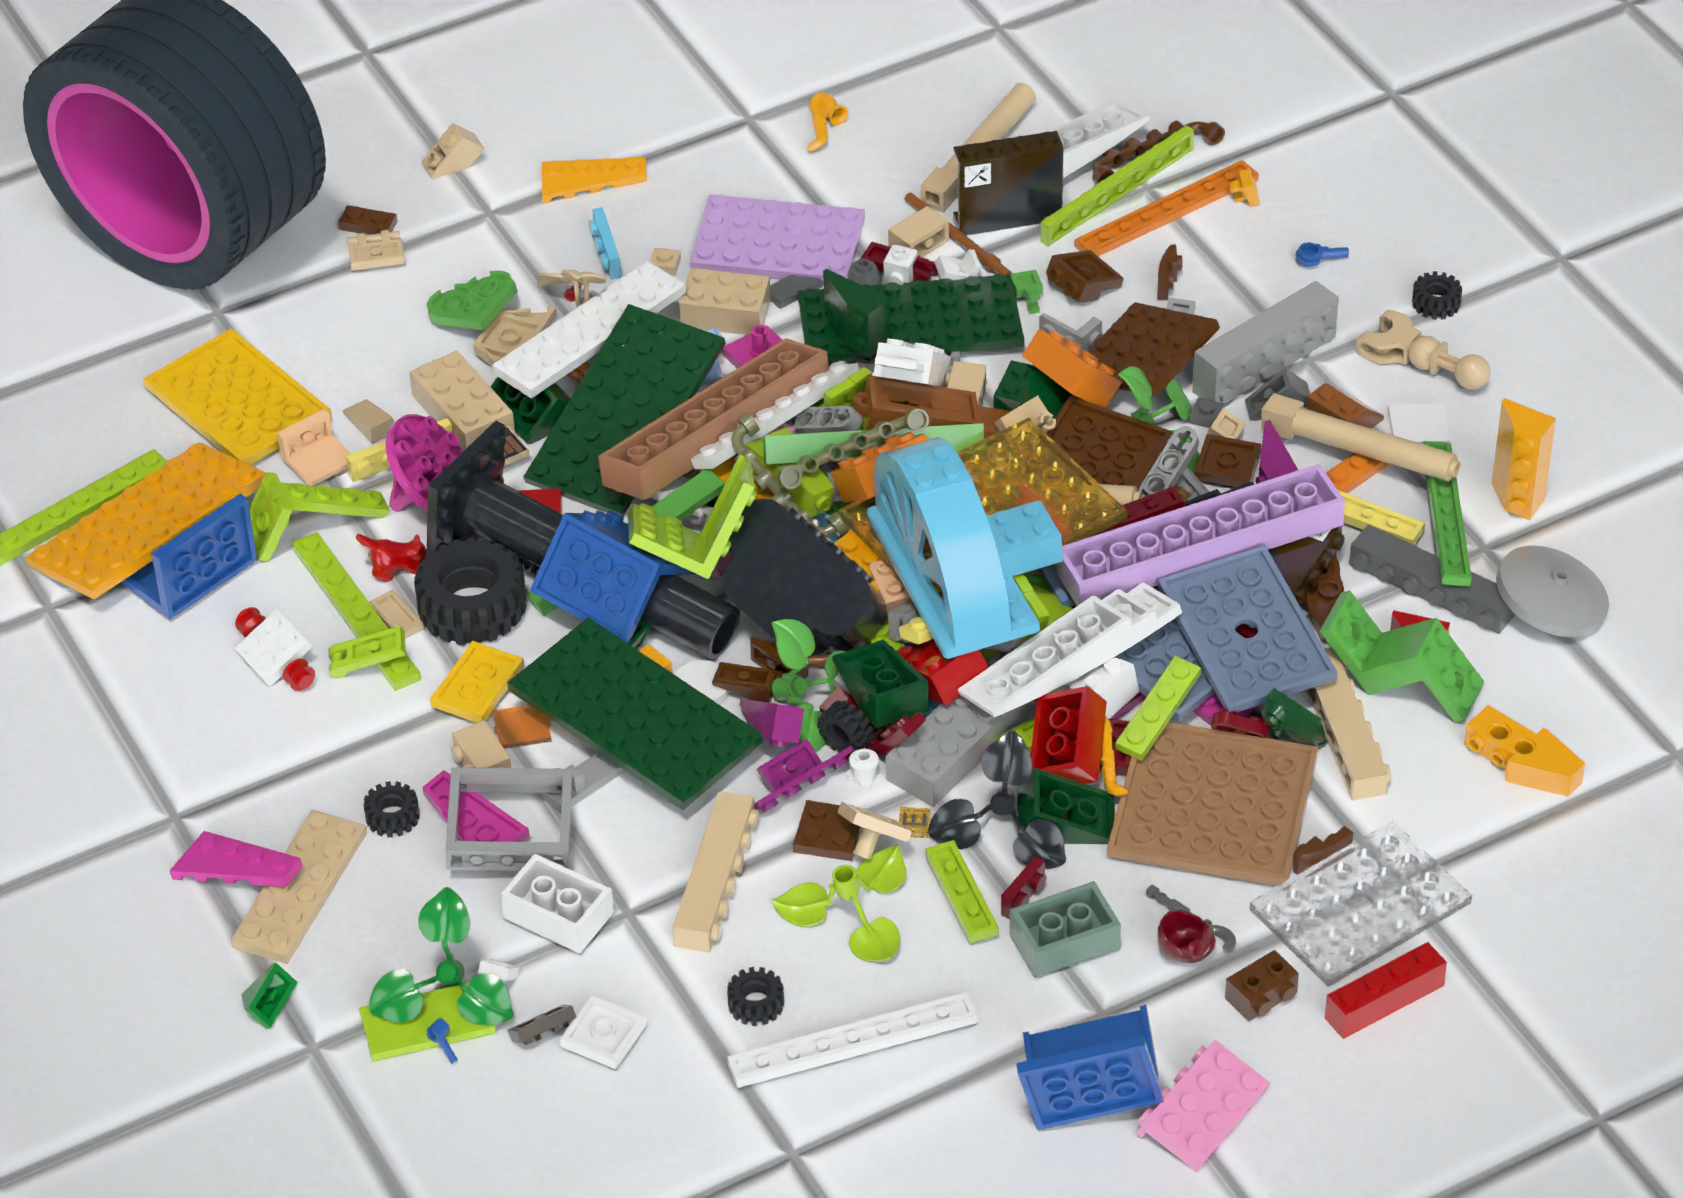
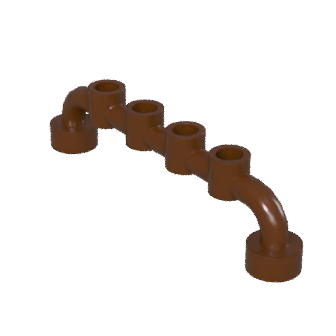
(1211, 132)

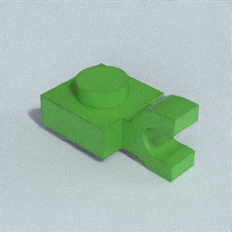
(1028, 285)

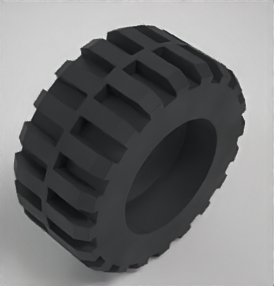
(466, 566)

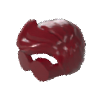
(1185, 937)

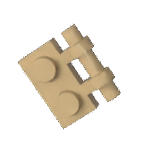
(375, 250)

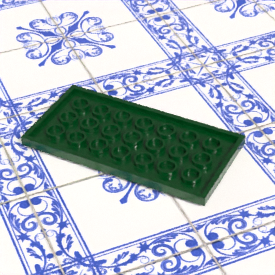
(939, 313)
(635, 379)
(635, 713)

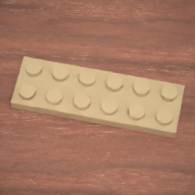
(285, 914)

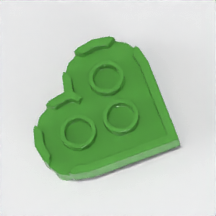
(473, 303)

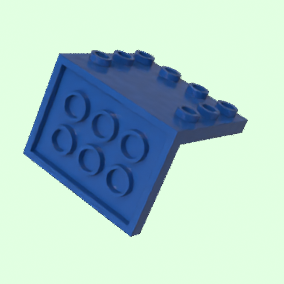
(197, 559)
(599, 573)
(1090, 1069)

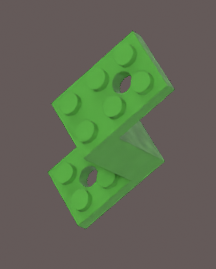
(1402, 656)

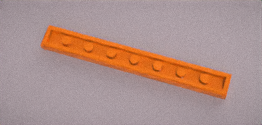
(1162, 211)

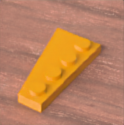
(575, 176)

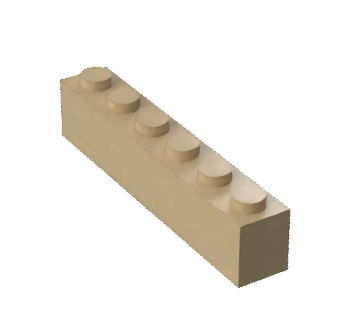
(1350, 735)
(714, 872)

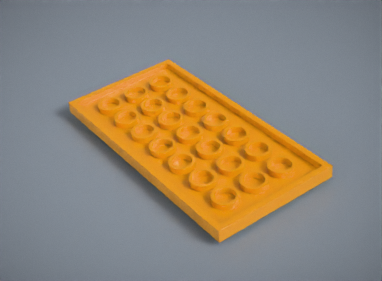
(130, 527)

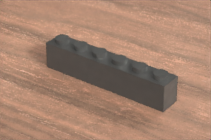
(1419, 574)

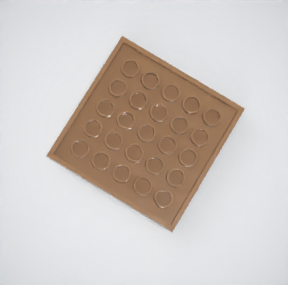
(1215, 804)

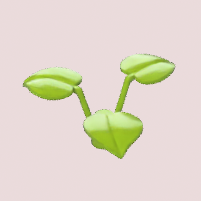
(884, 873)

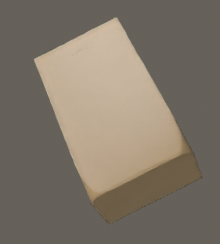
(369, 419)

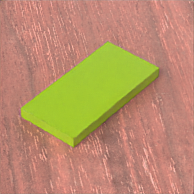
(394, 1039)

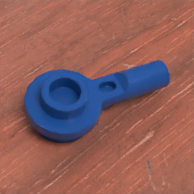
(1312, 254)

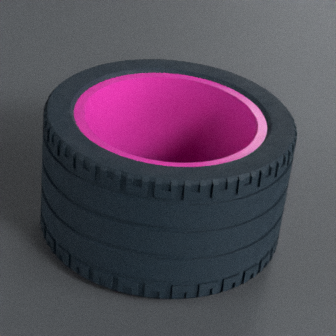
(174, 137)

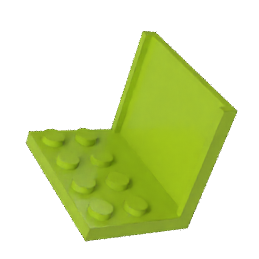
(689, 548)

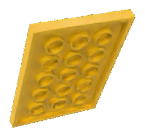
(233, 396)

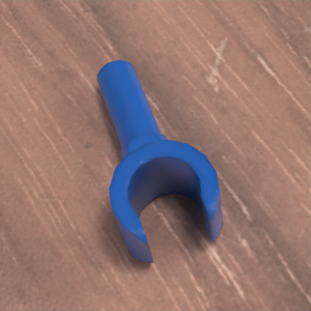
(436, 1034)

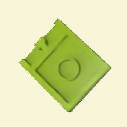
(277, 500)

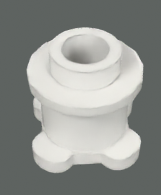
(864, 768)

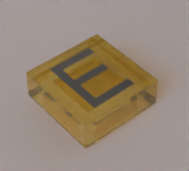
(916, 820)

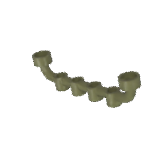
(791, 476)
(765, 479)

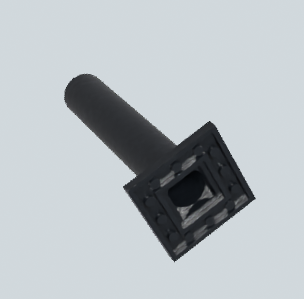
(474, 499)

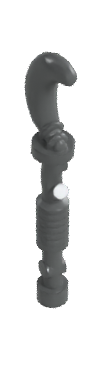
(1174, 905)

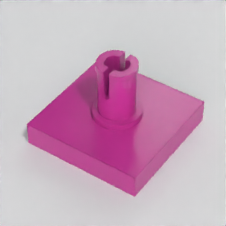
(750, 346)

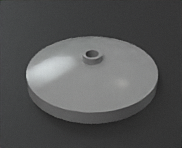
(1552, 591)

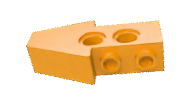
(1527, 757)

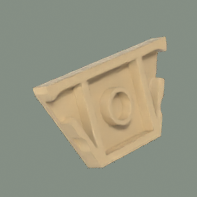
(510, 331)

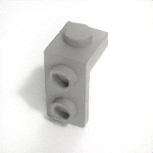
(1085, 336)

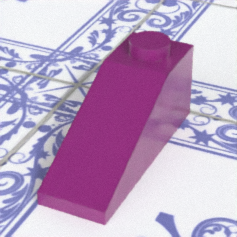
(1274, 457)
(774, 721)

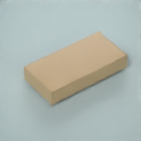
(396, 613)

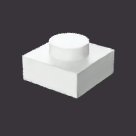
(501, 969)

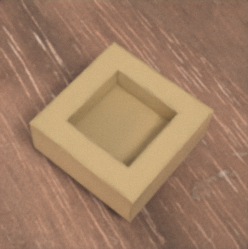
(666, 259)
(1226, 425)

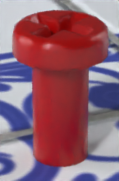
(569, 294)

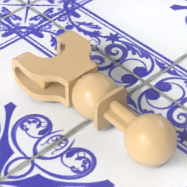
(1405, 344)

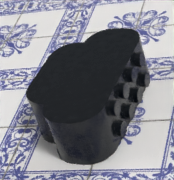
(797, 574)

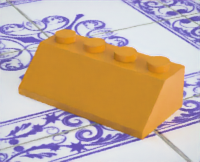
(1522, 458)

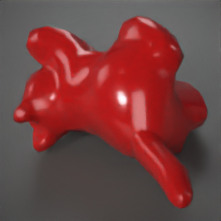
(391, 556)

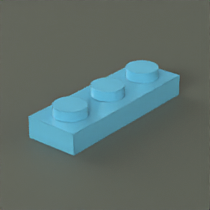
(605, 243)

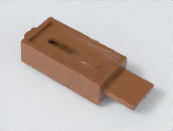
(891, 398)

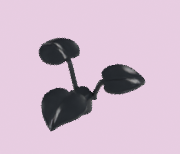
(1006, 762)

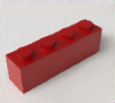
(1385, 990)

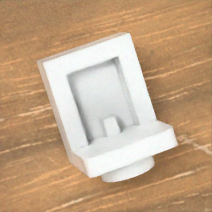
(899, 265)
(957, 268)

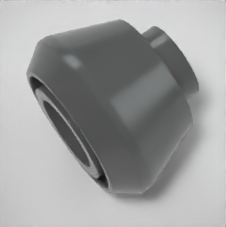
(864, 272)

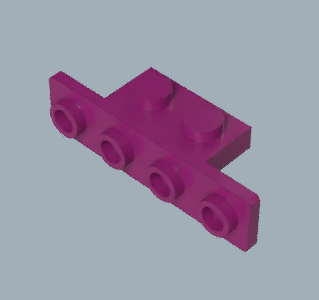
(793, 768)

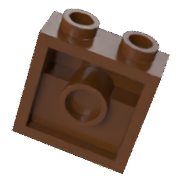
(1082, 275)

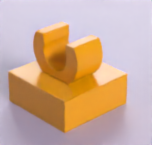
(1246, 187)

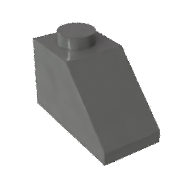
(1284, 384)

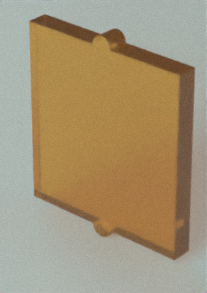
(521, 726)

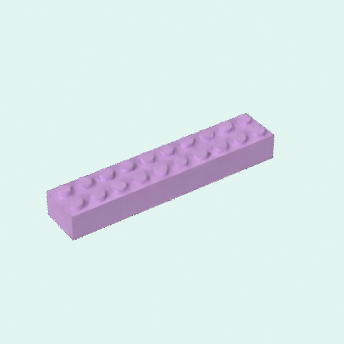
(1202, 533)

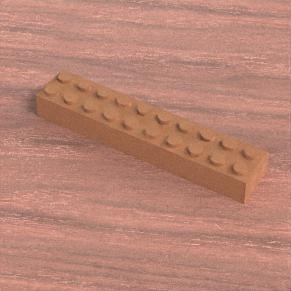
(665, 447)

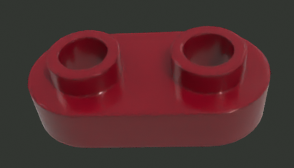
(1233, 723)

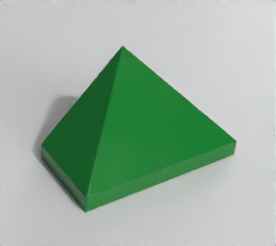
(268, 995)

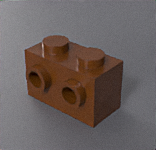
(1261, 985)

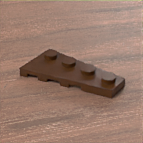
(1324, 595)

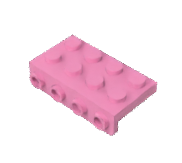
(1203, 1104)

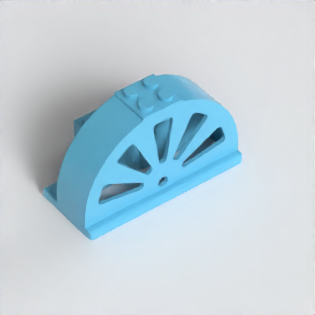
(969, 550)

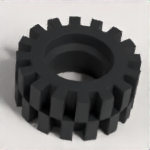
(1432, 285)
(845, 727)
(395, 821)
(760, 1009)

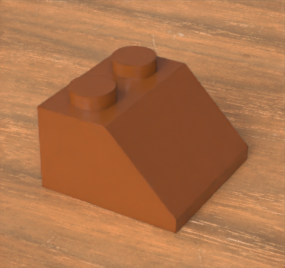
(1342, 405)

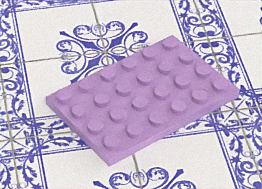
(776, 237)

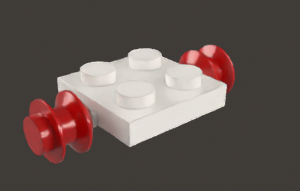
(274, 648)

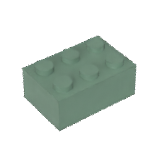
(1065, 929)

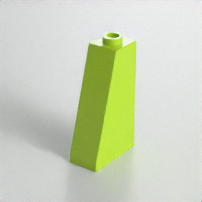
(815, 489)

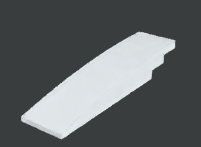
(1096, 133)
(1070, 648)

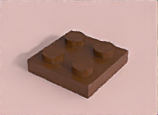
(1227, 461)
(825, 832)

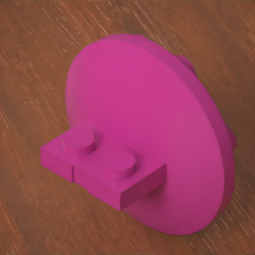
(417, 454)

